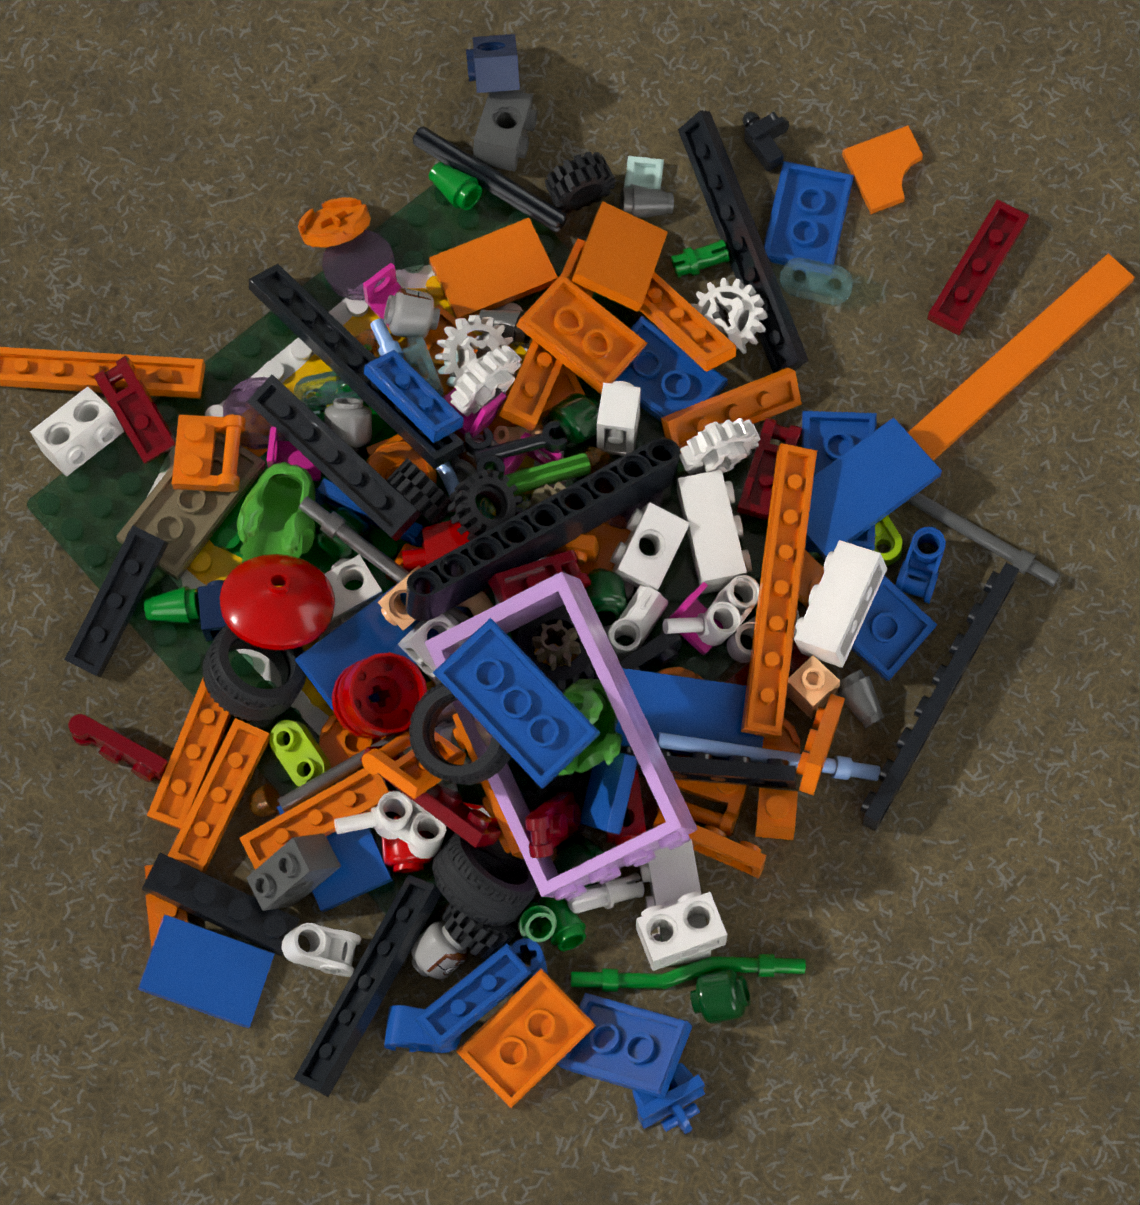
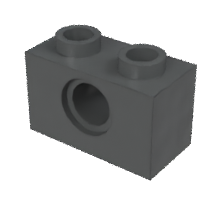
(504, 128)
(293, 871)

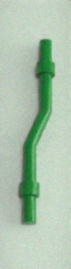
(764, 965)

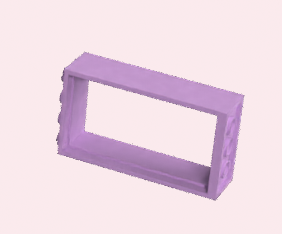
(514, 613)

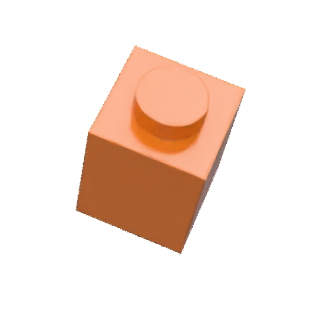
(776, 814)

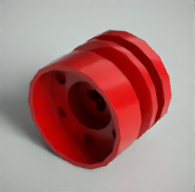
(398, 687)

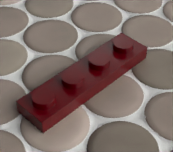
(978, 267)
(447, 807)

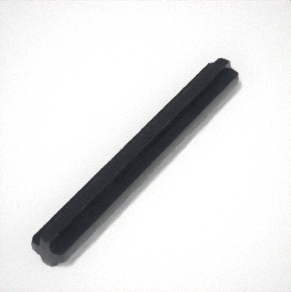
(490, 179)

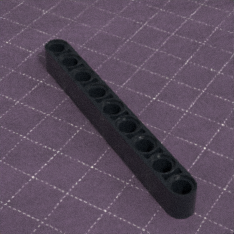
(542, 528)

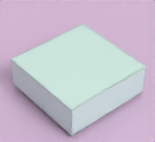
(644, 172)

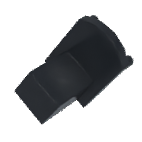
(760, 136)

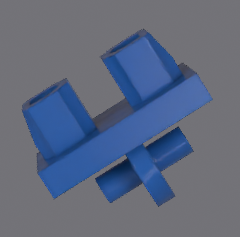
(684, 1091)

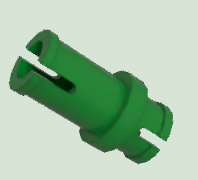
(694, 260)

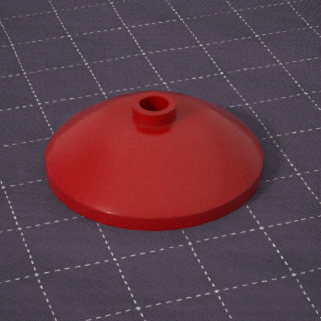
(272, 614)

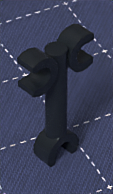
(490, 456)

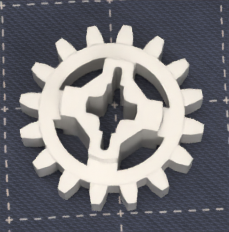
(743, 313)
(460, 347)
(485, 379)
(719, 446)

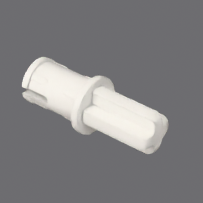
(608, 894)

